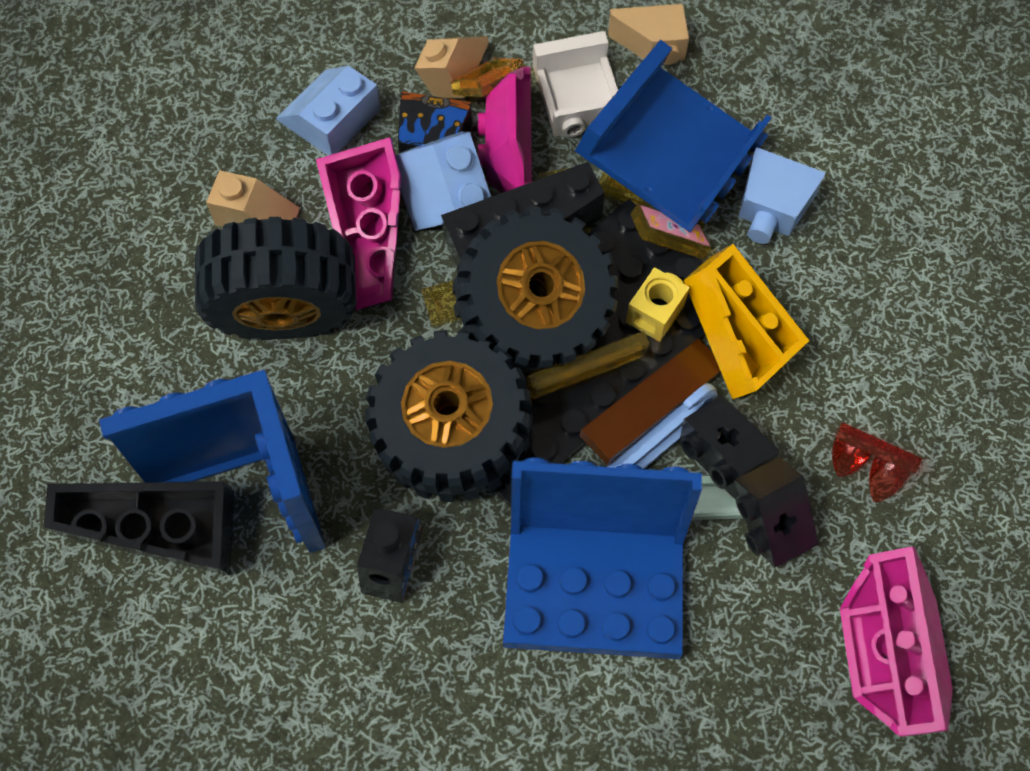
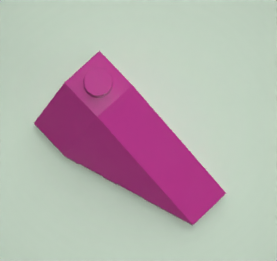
(364, 208)

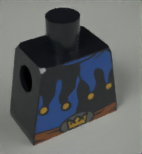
(430, 119)
(389, 552)

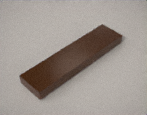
(650, 402)

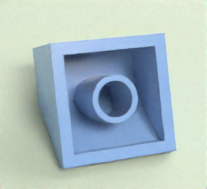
(332, 109)
(440, 179)

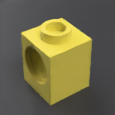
(655, 318)

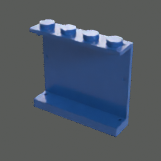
(669, 143)

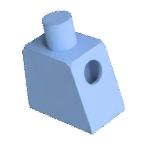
(777, 194)

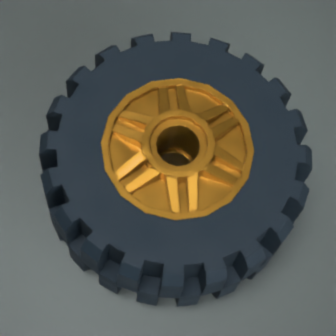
(559, 264)
(275, 279)
(449, 415)

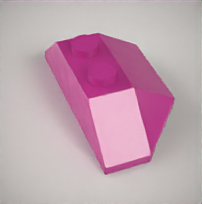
(507, 132)
(897, 645)

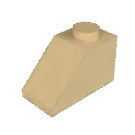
(643, 27)
(447, 60)
(244, 197)

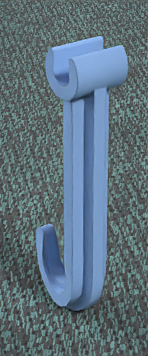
(666, 432)

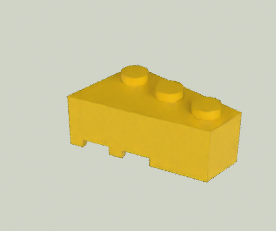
(742, 321)

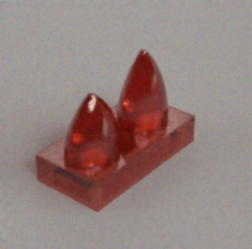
(890, 463)

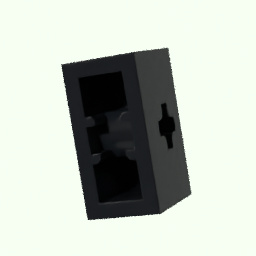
(725, 443)
(776, 512)

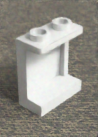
(574, 81)

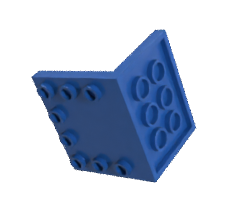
(217, 432)
(598, 558)

